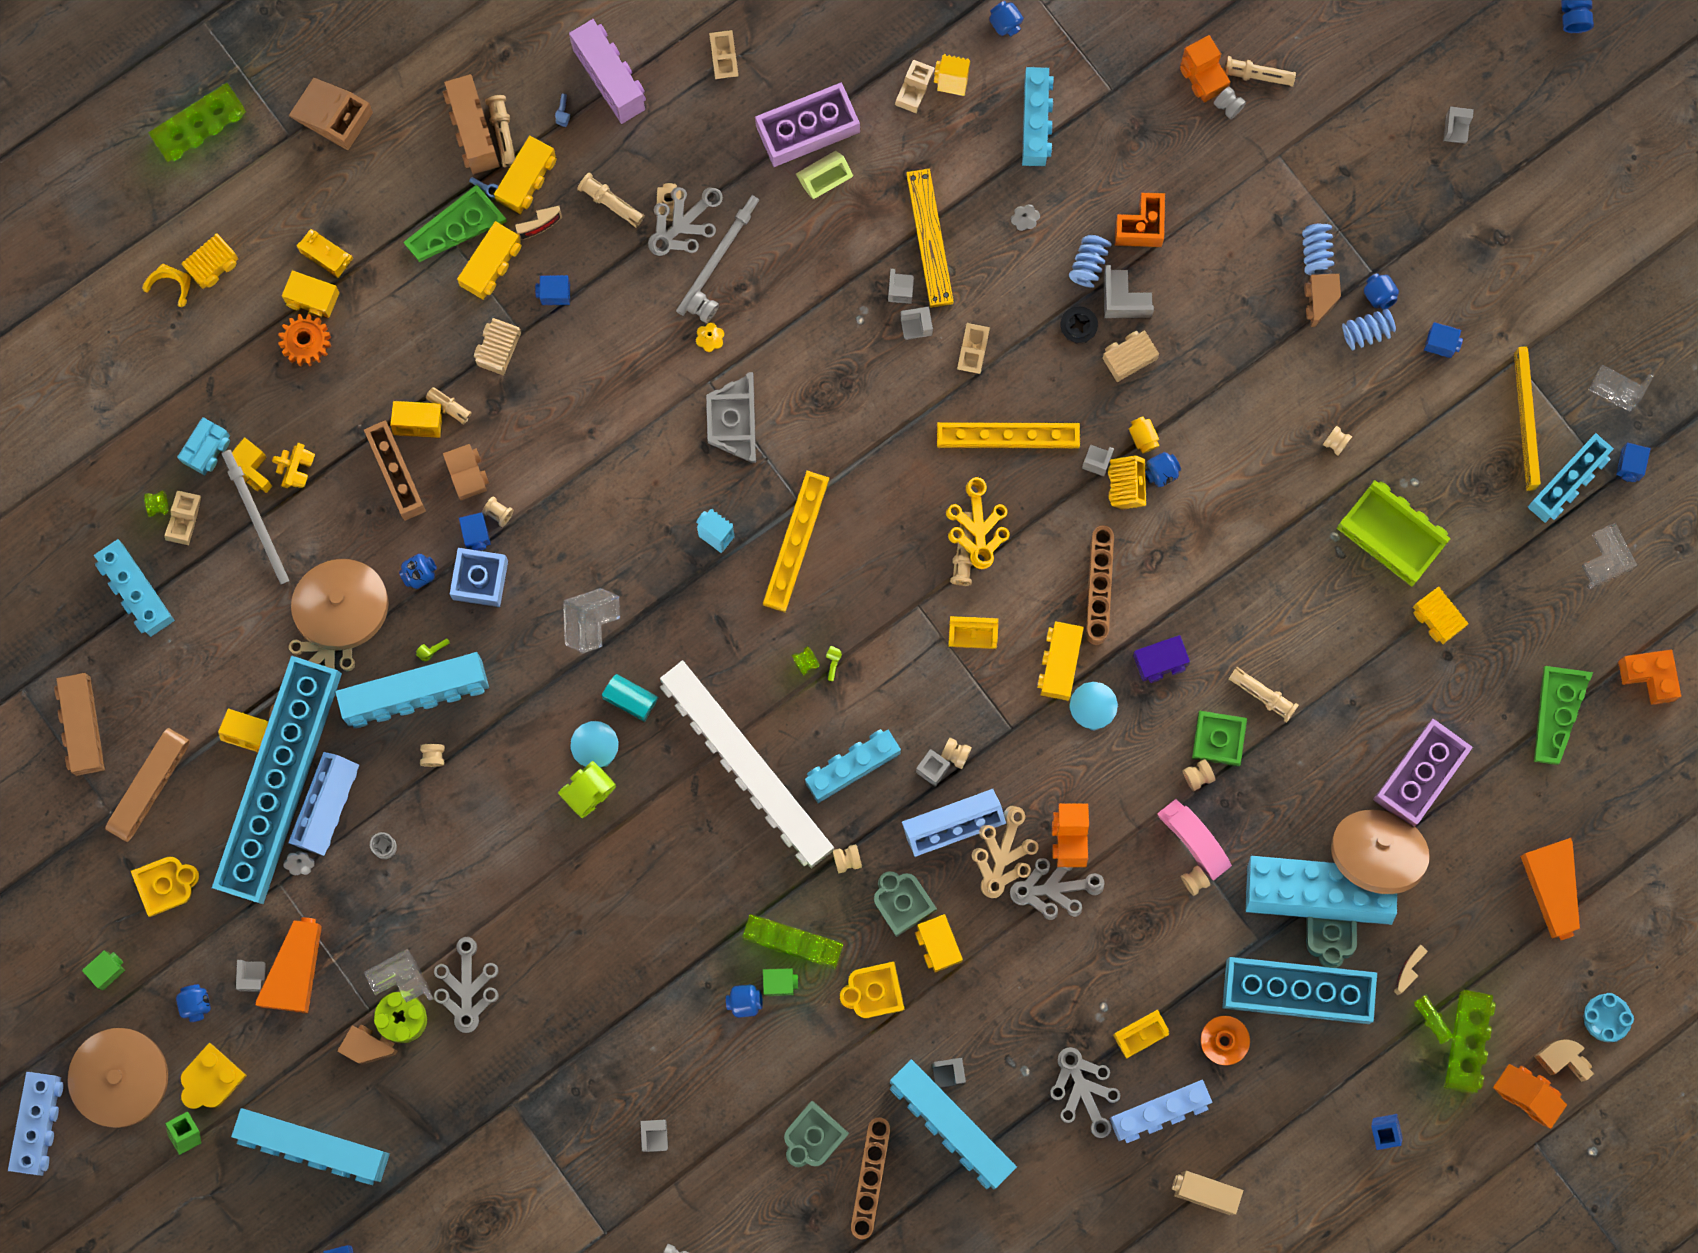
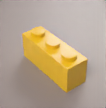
(525, 175)
(489, 261)
(1060, 660)

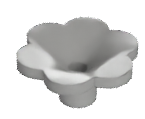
(1025, 217)
(298, 863)

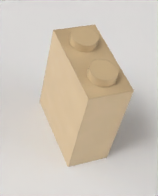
(1207, 1192)

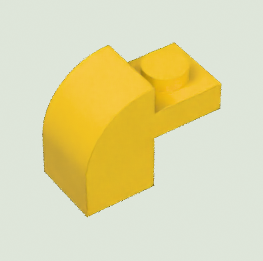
(250, 458)

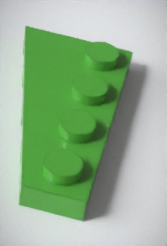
(457, 223)
(1558, 708)

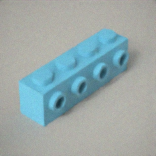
(1035, 117)
(1575, 473)
(133, 587)
(853, 765)

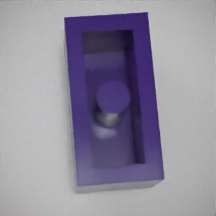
(1161, 659)

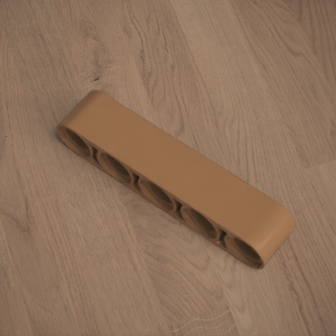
(1104, 574)
(147, 784)
(876, 1167)

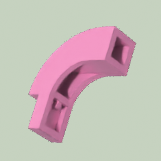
(1196, 837)

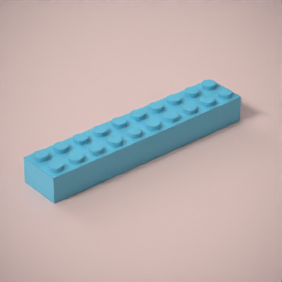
(277, 780)

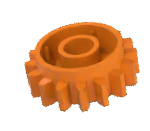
(305, 328)

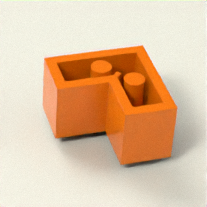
(1203, 69)
(1145, 228)
(1656, 670)
(1071, 831)
(1531, 1094)

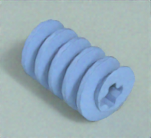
(1316, 249)
(1088, 259)
(1369, 328)

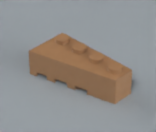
(471, 124)

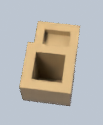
(1563, 1053)

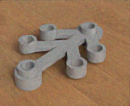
(682, 222)
(1053, 890)
(466, 989)
(1083, 1088)

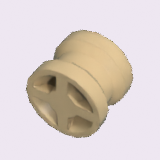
(1337, 440)
(432, 755)
(1195, 880)

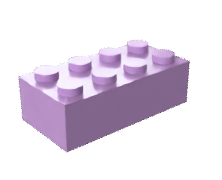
(608, 71)
(807, 124)
(1423, 773)

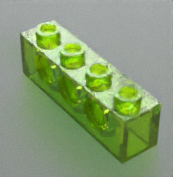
(201, 110)
(792, 941)
(1456, 1078)

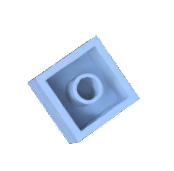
(478, 577)

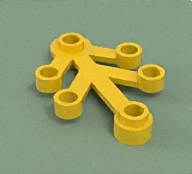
(977, 526)

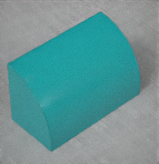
(629, 697)

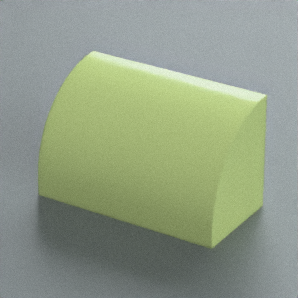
(824, 174)

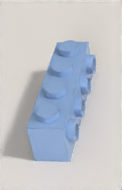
(324, 803)
(953, 822)
(1160, 1110)
(35, 1123)

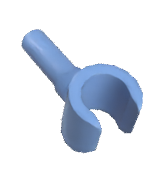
(561, 117)
(484, 187)

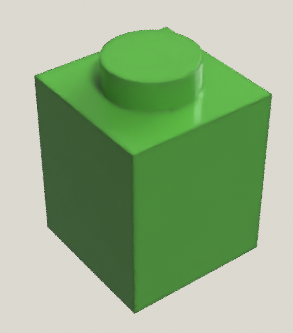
(104, 969)
(779, 982)
(183, 1133)

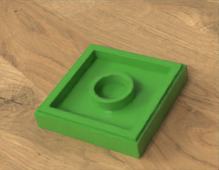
(1219, 738)

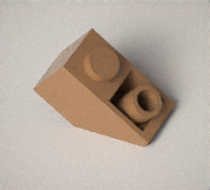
(1323, 296)
(364, 1048)

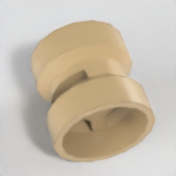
(956, 753)
(1199, 775)
(847, 859)

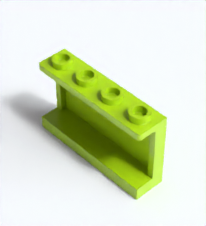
(1394, 532)

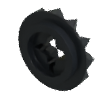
(1083, 315)

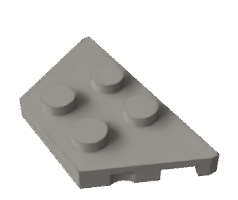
(733, 418)

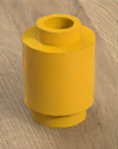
(1144, 435)

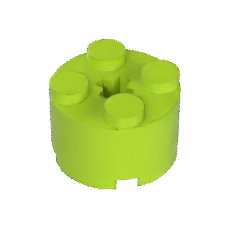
(587, 789)
(386, 1019)

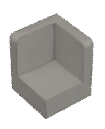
(1457, 124)
(900, 288)
(916, 323)
(1097, 460)
(933, 767)
(250, 975)
(949, 1072)
(654, 1135)

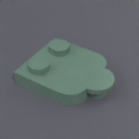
(902, 901)
(1331, 940)
(813, 1137)

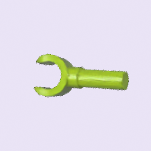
(425, 653)
(833, 654)

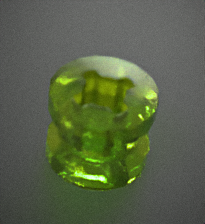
(156, 503)
(805, 660)

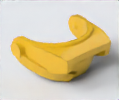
(166, 271)

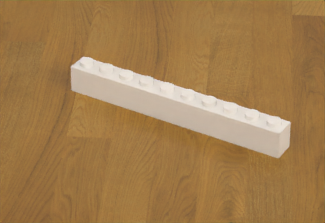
(746, 764)

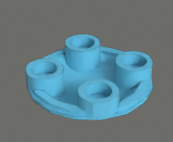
(1093, 705)
(595, 743)
(1608, 1017)

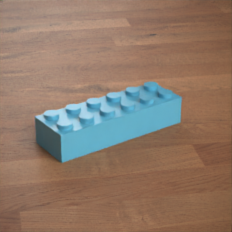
(412, 690)
(1313, 891)
(1299, 990)
(952, 1124)
(307, 1144)

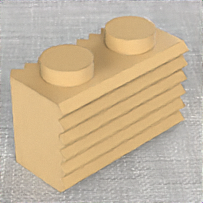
(497, 346)
(1130, 355)

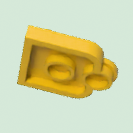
(165, 884)
(873, 991)
(209, 1079)

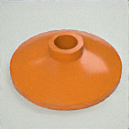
(1235, 1032)

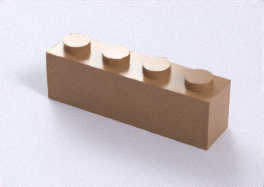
(395, 470)
(80, 724)

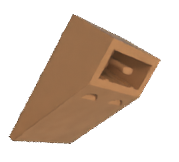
(332, 112)

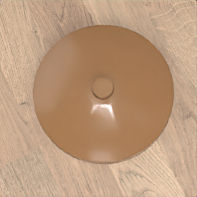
(339, 604)
(1380, 852)
(117, 1077)

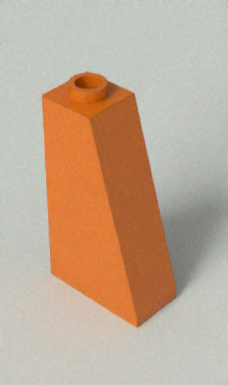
(1554, 885)
(292, 974)

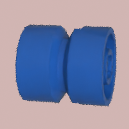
(1577, 15)

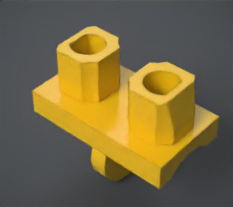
(298, 456)

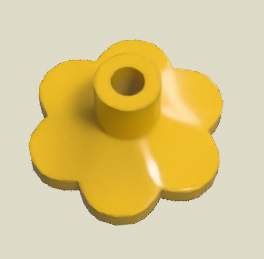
(711, 342)

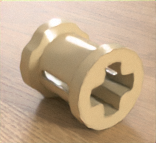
(497, 511)

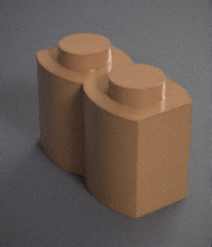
(465, 471)

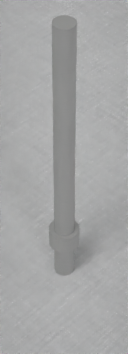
(742, 218)
(236, 474)

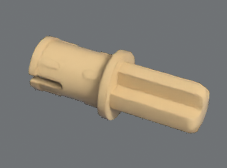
(448, 405)

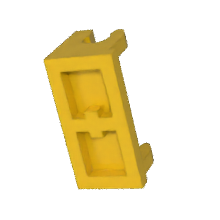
(324, 253)
(416, 419)
(973, 632)
(242, 730)
(1141, 1034)

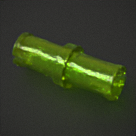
(1433, 1019)

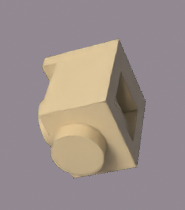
(665, 192)

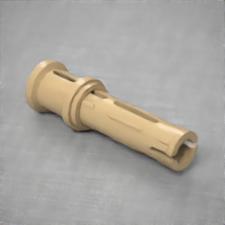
(1246, 73)
(500, 121)
(602, 194)
(962, 560)
(1273, 700)

